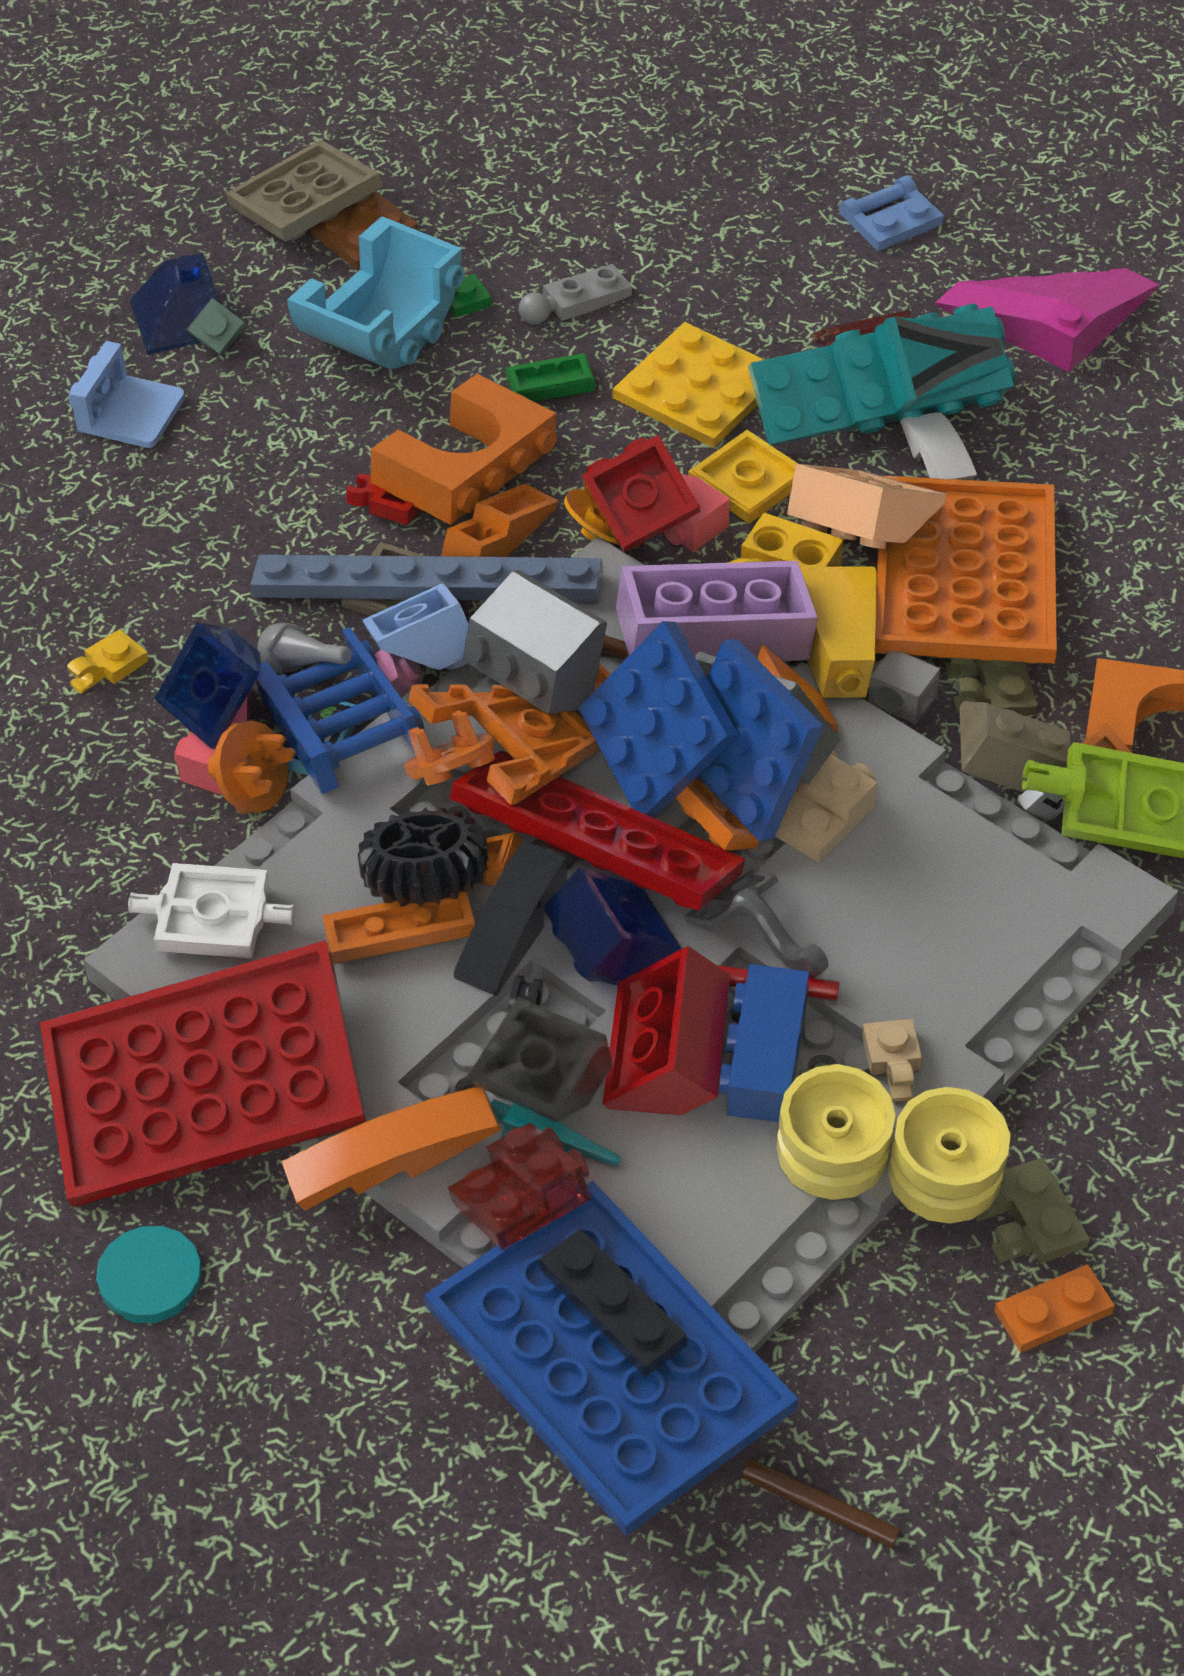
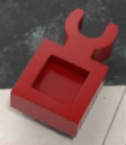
(380, 501)

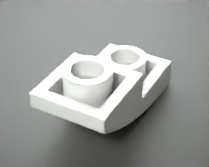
(939, 446)

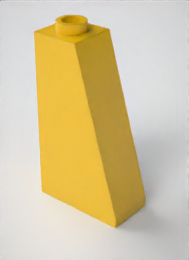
(844, 629)

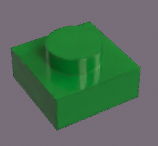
(469, 297)

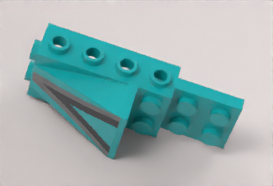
(885, 375)

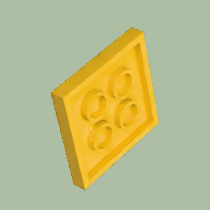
(692, 385)

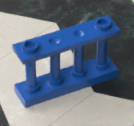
(308, 736)

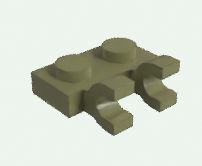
(1003, 684)
(1042, 1215)

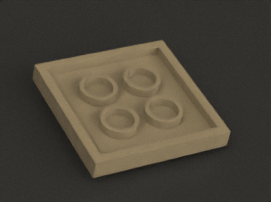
(304, 190)

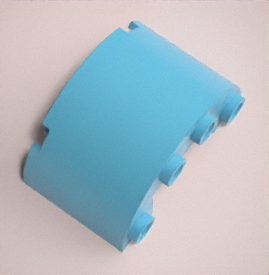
(392, 300)

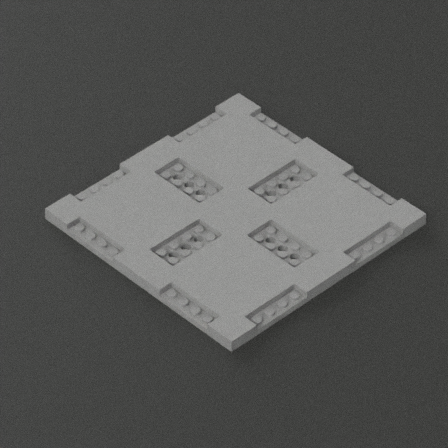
(926, 913)

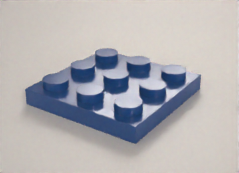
(658, 720)
(774, 742)

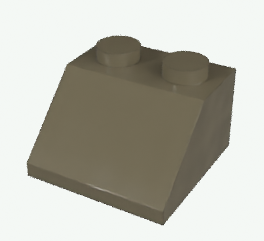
(1001, 742)

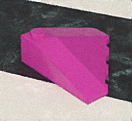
(1056, 314)

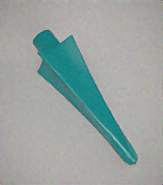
(517, 1116)

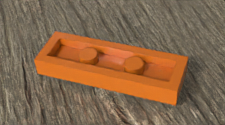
(394, 928)

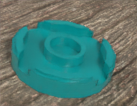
(149, 1274)

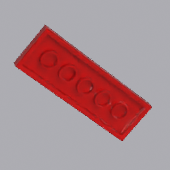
(608, 836)

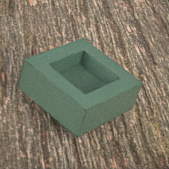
(216, 327)

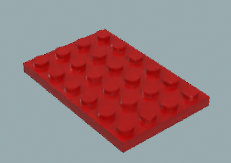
(201, 1073)

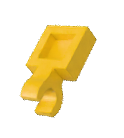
(109, 658)

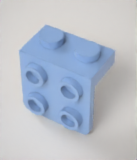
(120, 405)

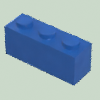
(764, 1041)

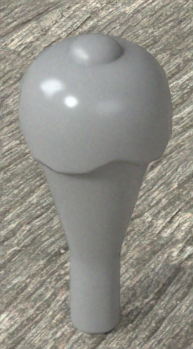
(289, 648)

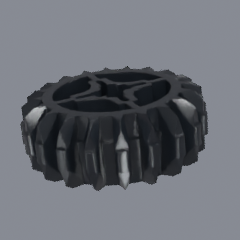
(423, 857)

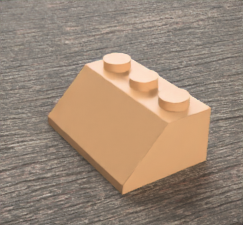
(860, 504)

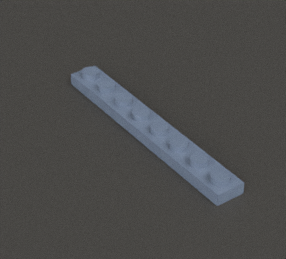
(410, 575)

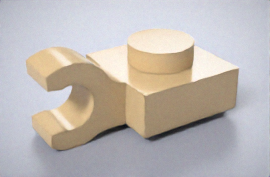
(893, 1051)

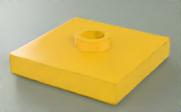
(748, 474)

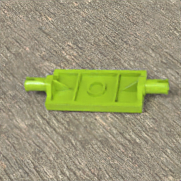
(1116, 797)

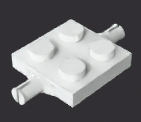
(211, 910)

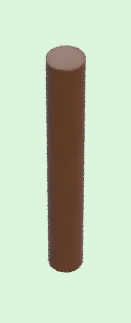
(821, 1503)

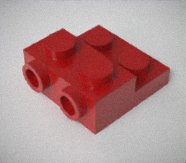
(639, 492)

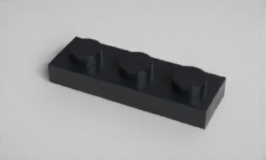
(613, 1303)

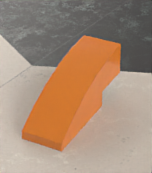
(499, 523)

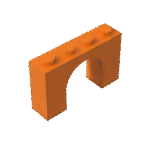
(451, 482)
(1130, 693)

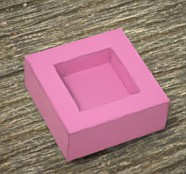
(399, 671)

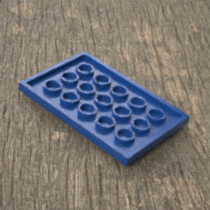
(618, 1433)

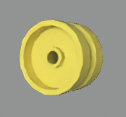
(835, 1131)
(948, 1154)

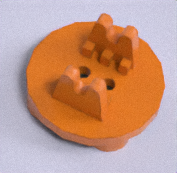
(436, 762)
(250, 766)

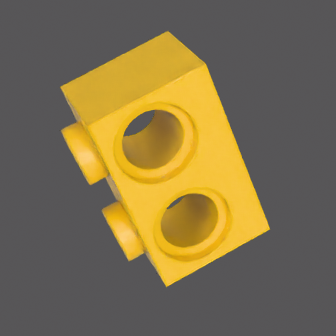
(787, 541)

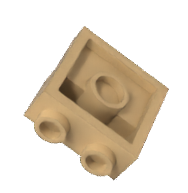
(828, 807)

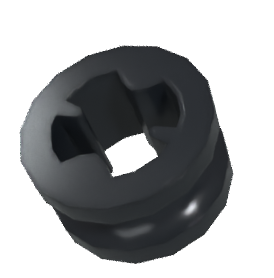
(529, 991)

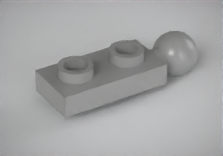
(575, 295)

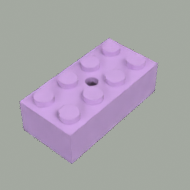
(719, 604)

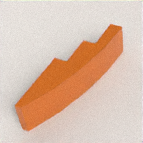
(392, 1143)

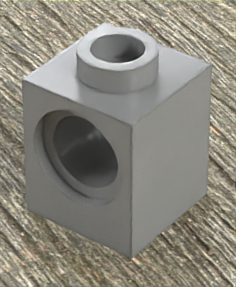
(903, 685)

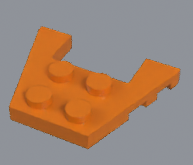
(537, 741)

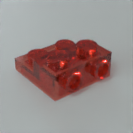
(522, 1186)

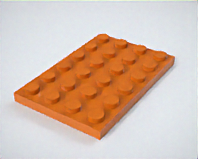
(973, 576)

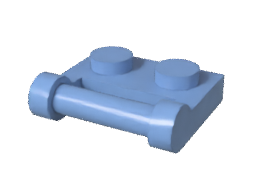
(895, 222)

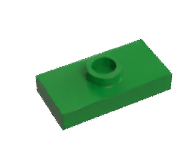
(551, 378)

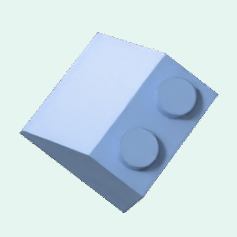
(423, 629)

